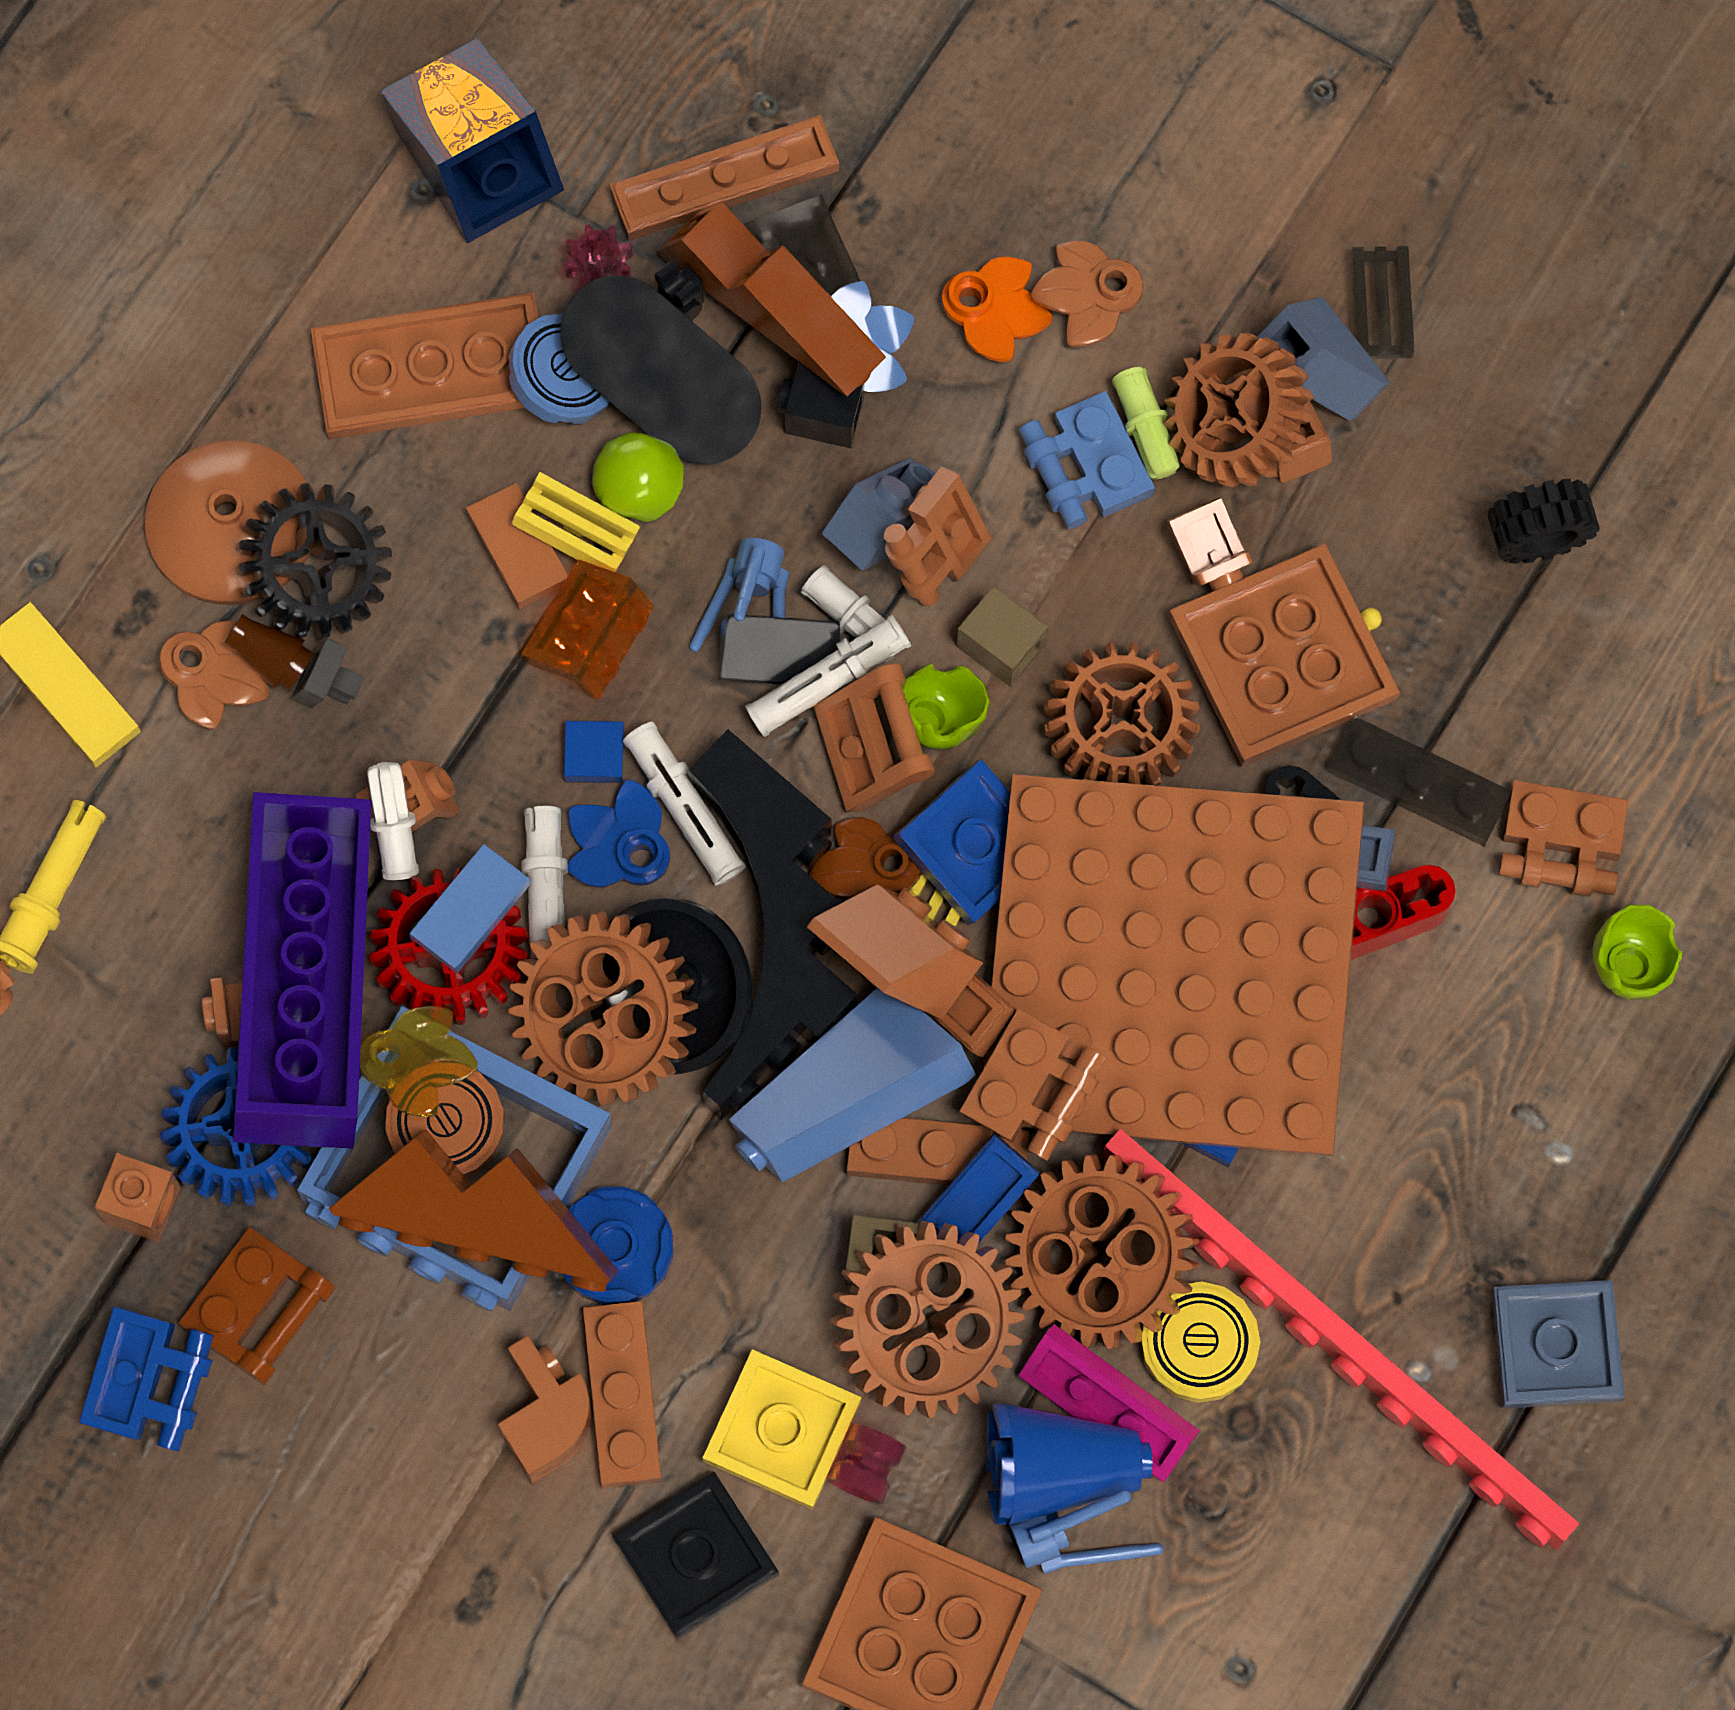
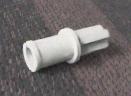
(841, 603)
(392, 821)

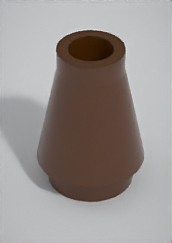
(270, 652)

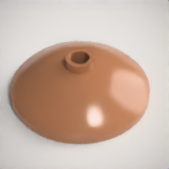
(198, 545)

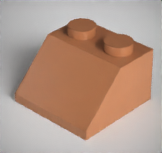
(900, 947)

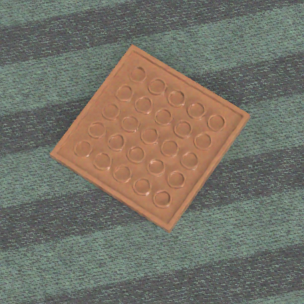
(1188, 949)

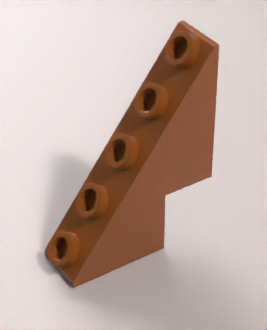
(774, 296)
(500, 1215)

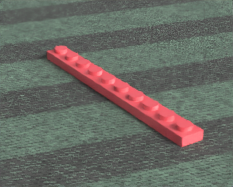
(1356, 1358)

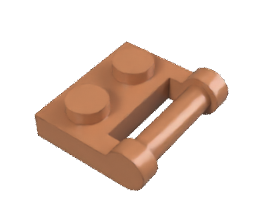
(859, 742)

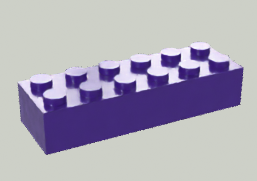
(303, 971)

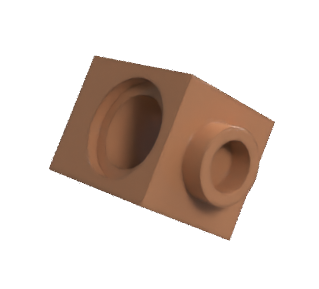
(137, 1197)

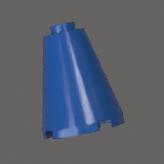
(1057, 1462)

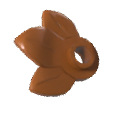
(861, 859)

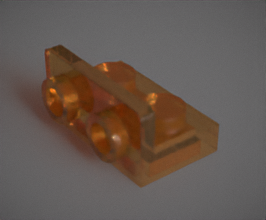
(589, 627)

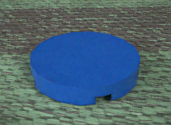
(633, 1238)

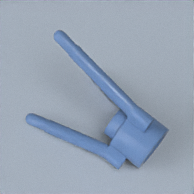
(753, 573)
(1045, 1535)

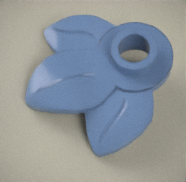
(884, 326)

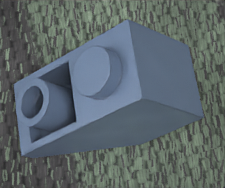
(1337, 365)
(874, 506)

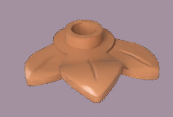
(1081, 291)
(216, 681)

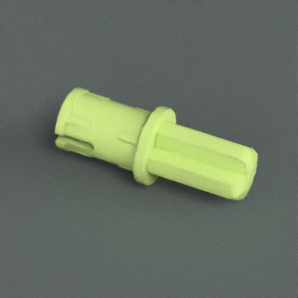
(1146, 422)

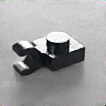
(681, 288)

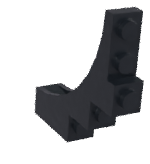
(776, 835)

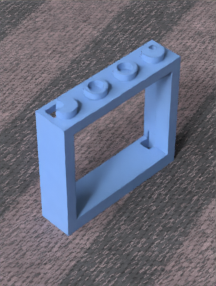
(429, 1262)

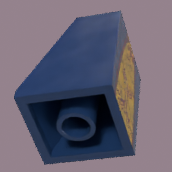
(473, 139)

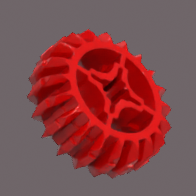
(456, 994)

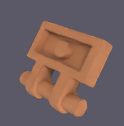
(946, 527)
(1563, 822)
(1018, 1074)

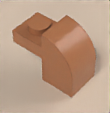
(556, 1423)

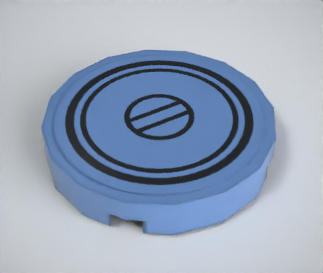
(546, 379)

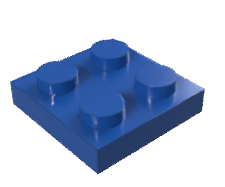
(963, 841)

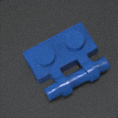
(129, 1374)

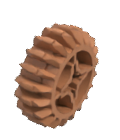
(1267, 400)
(1105, 700)

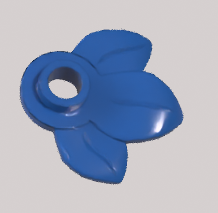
(614, 835)

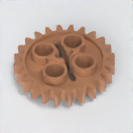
(577, 962)
(1062, 1216)
(950, 1366)

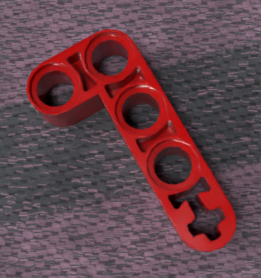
(1399, 893)

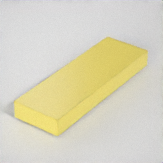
(64, 685)

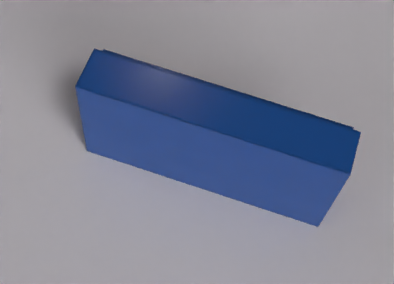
(982, 1190)

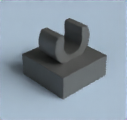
(326, 677)

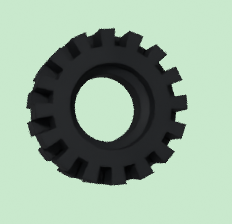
(1543, 521)

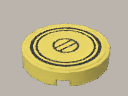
(1205, 1346)

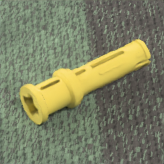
(37, 911)

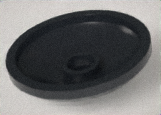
(714, 963)

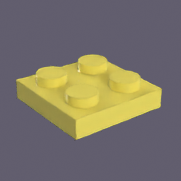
(782, 1429)

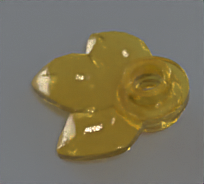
(424, 1063)

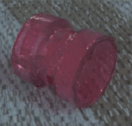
(867, 1463)

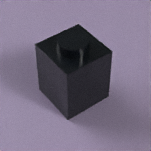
(819, 410)

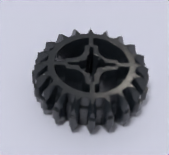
(315, 588)

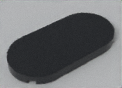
(661, 369)

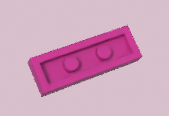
(1101, 1394)

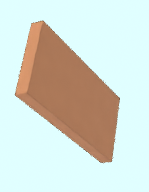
(419, 365)

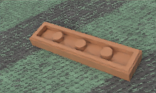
(726, 175)

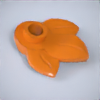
(1003, 310)

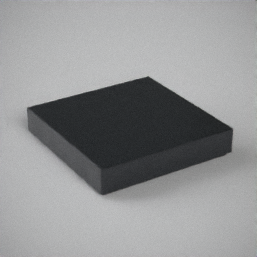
(695, 1555)

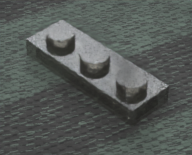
(1419, 781)

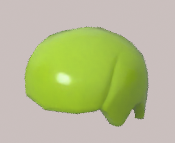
(638, 476)
(946, 705)
(1636, 952)

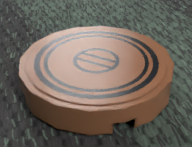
(466, 1125)

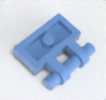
(1102, 454)

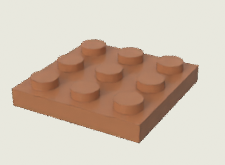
(1283, 655)
(920, 1628)

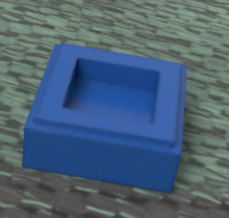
(594, 751)

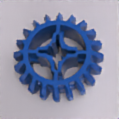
(214, 1130)

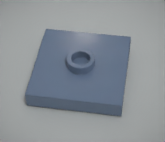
(1557, 1344)

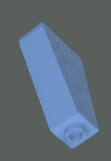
(849, 1085)

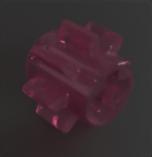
(591, 248)

